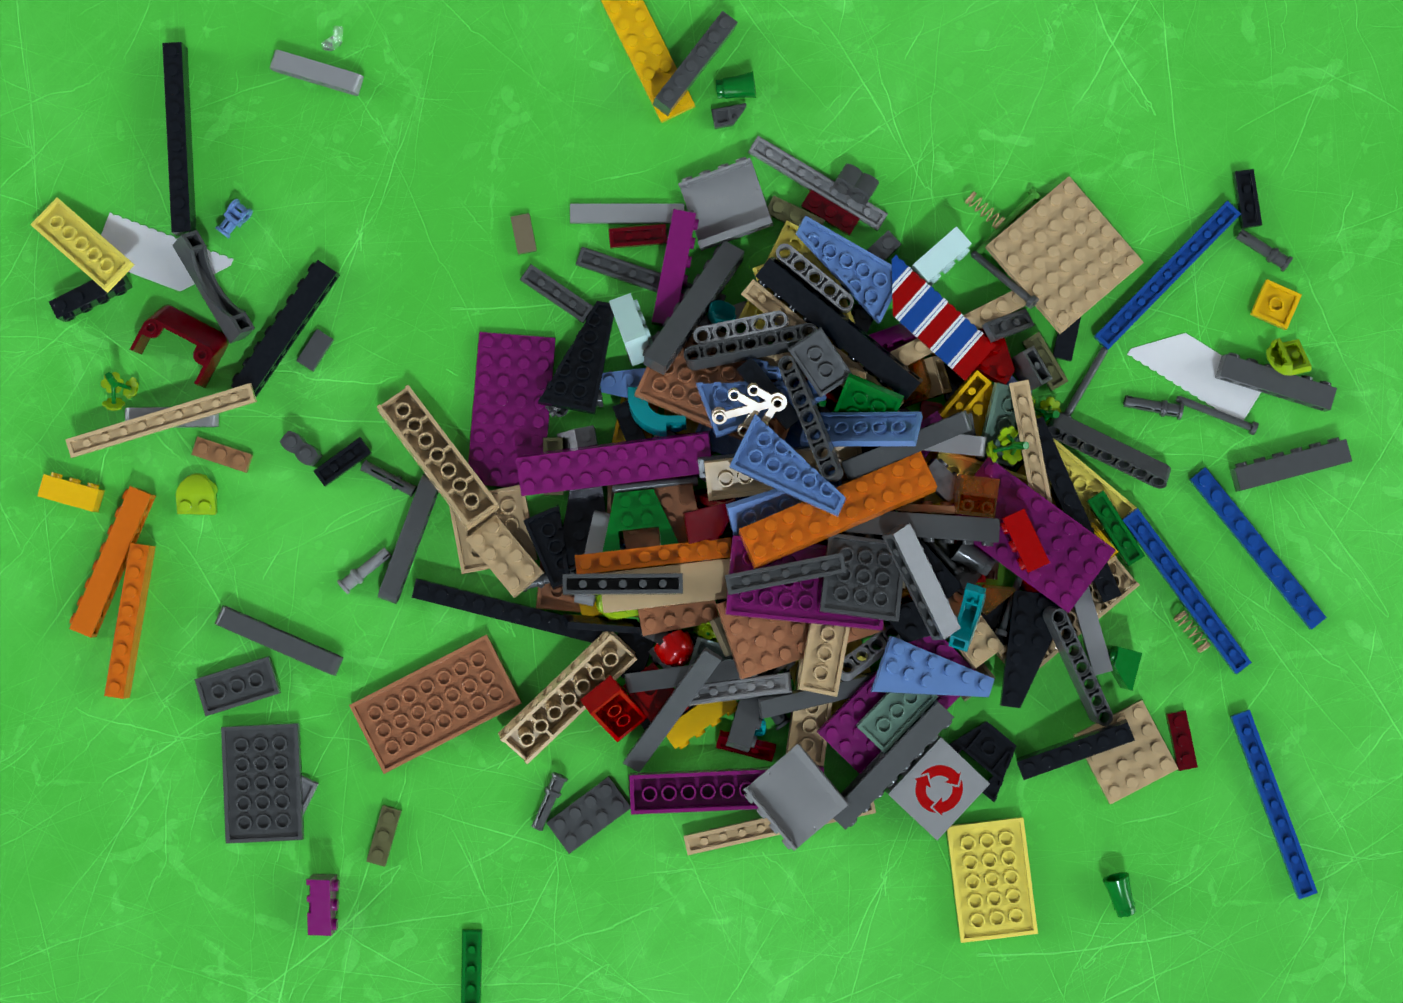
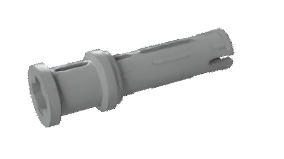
(357, 575)

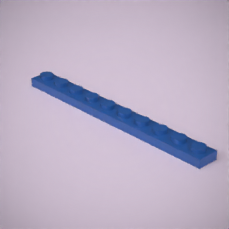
(1167, 275)
(1257, 548)
(1186, 591)
(1273, 804)

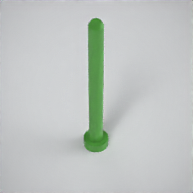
(1033, 196)

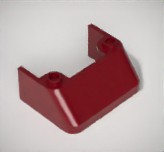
(209, 341)
(708, 519)

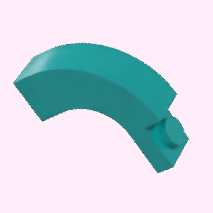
(651, 421)
(968, 616)

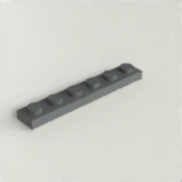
(785, 573)

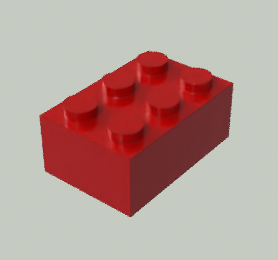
(1024, 541)
(613, 708)

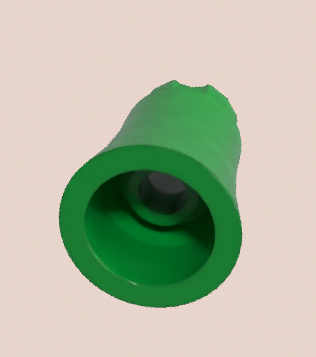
(736, 86)
(1120, 893)

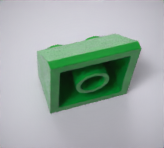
(1124, 665)

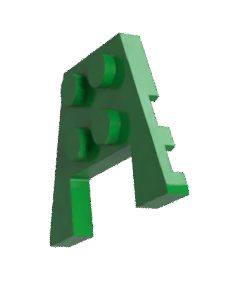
(637, 511)

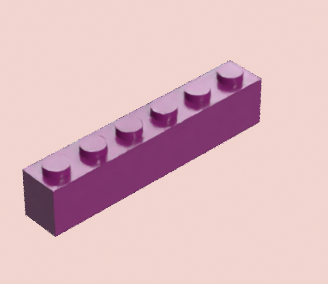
(675, 264)

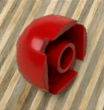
(675, 649)

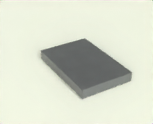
(820, 361)

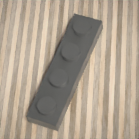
(556, 293)

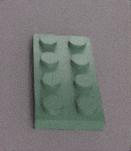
(999, 415)
(893, 716)

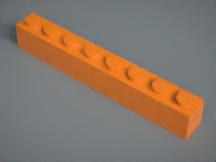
(653, 556)
(112, 562)
(129, 621)

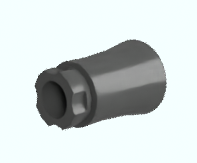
(972, 557)

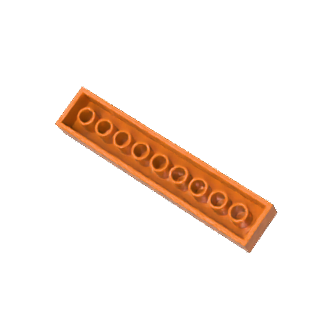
(865, 500)

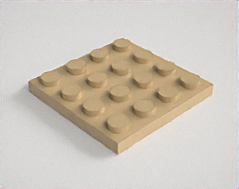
(511, 511)
(1135, 763)

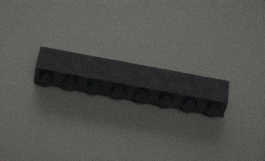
(287, 327)

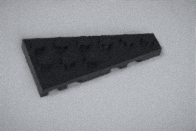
(581, 370)

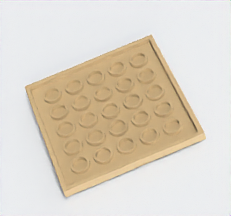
(1064, 254)

